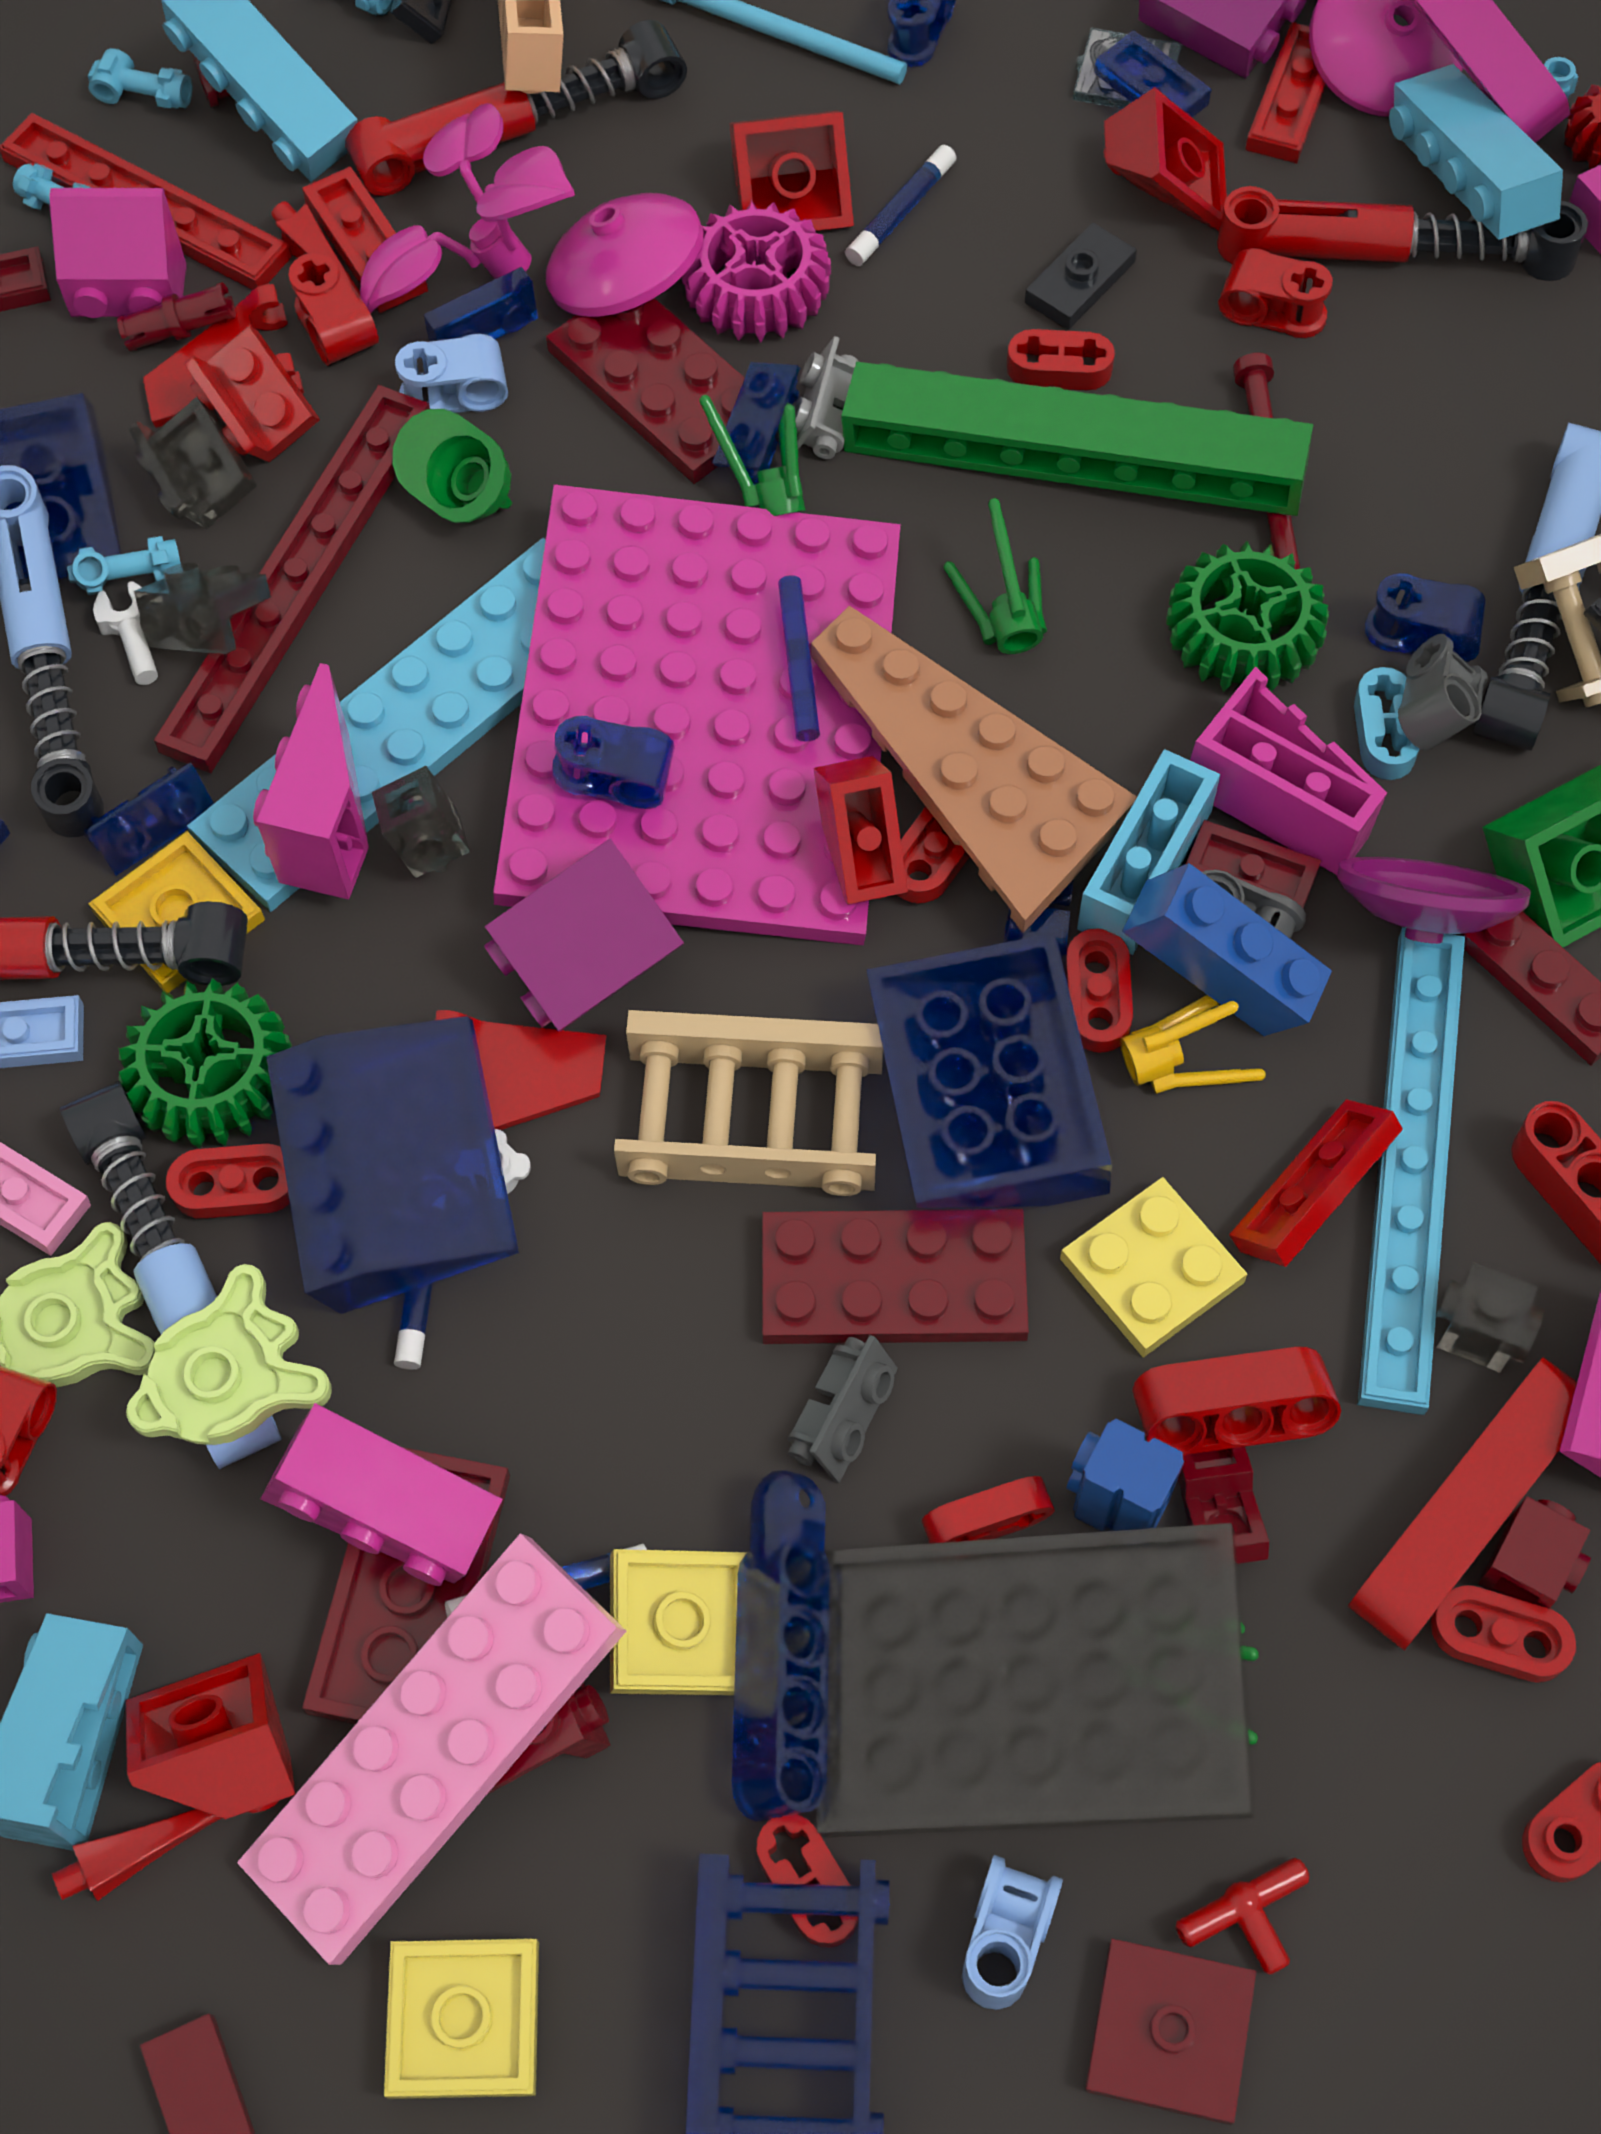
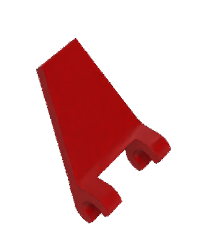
(169, 383)
(535, 1068)

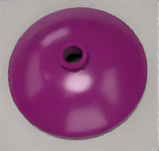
(1431, 895)

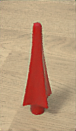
(305, 236)
(115, 1858)

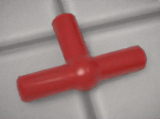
(1244, 1905)

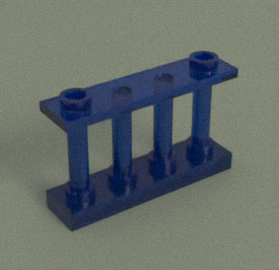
(723, 1973)

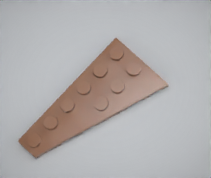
(986, 776)

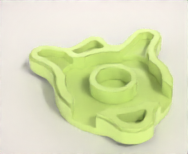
(68, 1313)
(224, 1369)

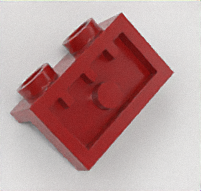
(252, 396)

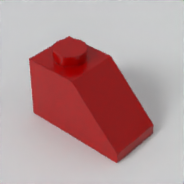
(861, 828)

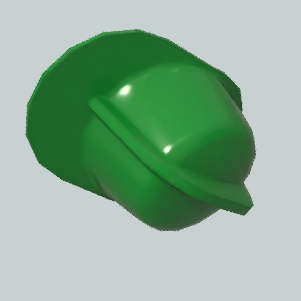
(451, 466)

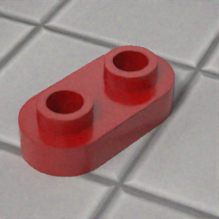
(931, 852)
(1100, 994)
(235, 1177)
(1501, 1630)
(1579, 1813)

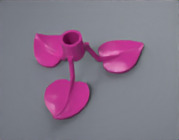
(519, 186)

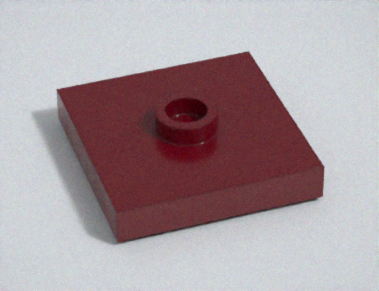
(1171, 2031)

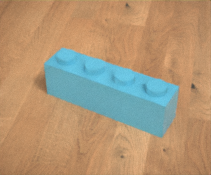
(266, 79)
(1476, 151)

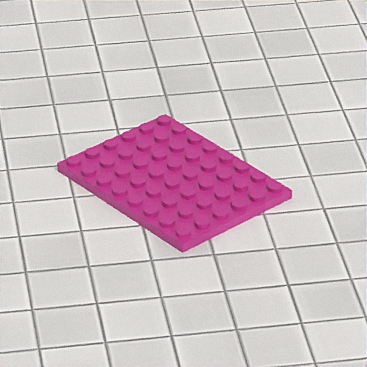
(677, 627)

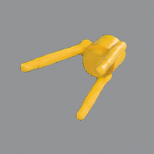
(1155, 1050)

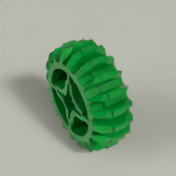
(1258, 600)
(181, 1042)

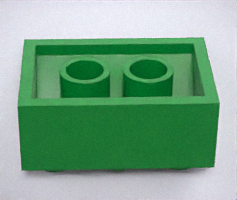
(1556, 855)

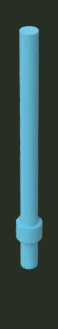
(804, 37)

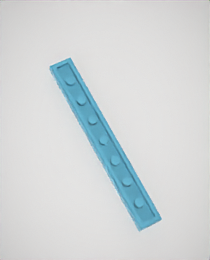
(1412, 1178)

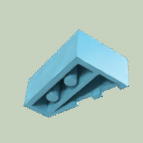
(63, 1729)

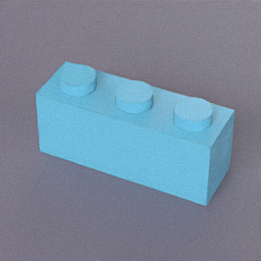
(1149, 842)

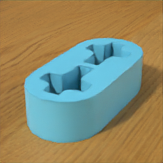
(1374, 724)

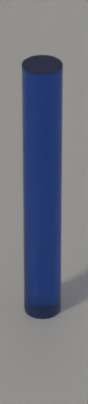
(798, 658)

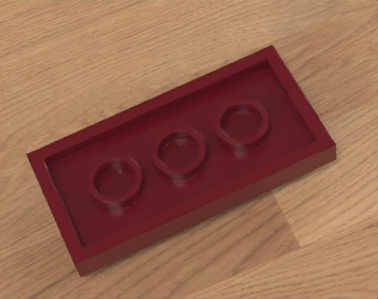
(653, 378)
(894, 1276)
(386, 1614)

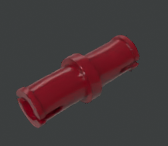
(176, 317)

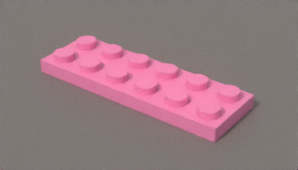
(430, 1749)

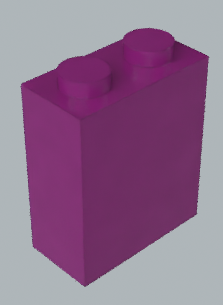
(1223, 30)
(581, 937)

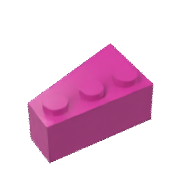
(1286, 777)
(381, 1497)

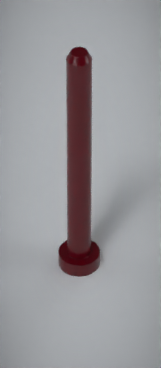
(1253, 374)

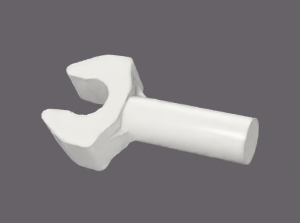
(128, 626)

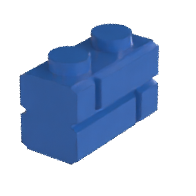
(1123, 1478)

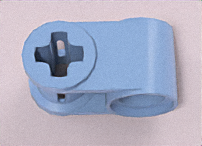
(457, 372)
(1010, 1921)

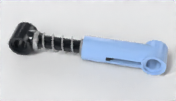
(1571, 512)
(40, 649)
(169, 1271)

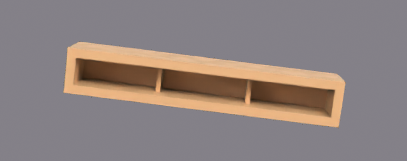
(531, 44)

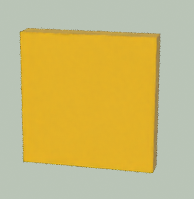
(164, 890)

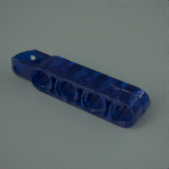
(782, 1653)

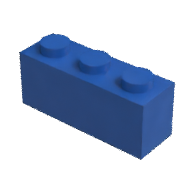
(1227, 950)

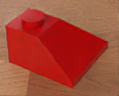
(1168, 156)
(211, 1741)

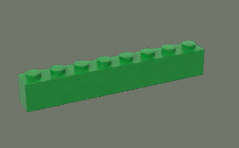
(1077, 438)

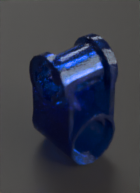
(917, 28)
(1424, 612)
(617, 761)

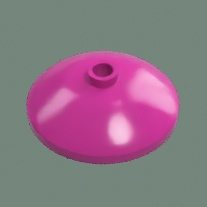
(1366, 51)
(623, 254)

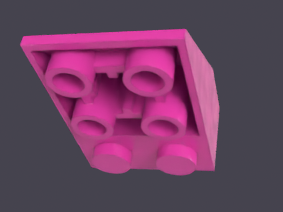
(314, 805)

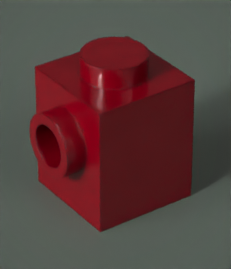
(1538, 1554)

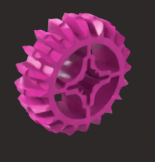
(754, 287)

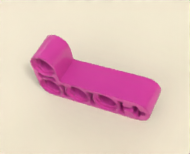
(1498, 62)

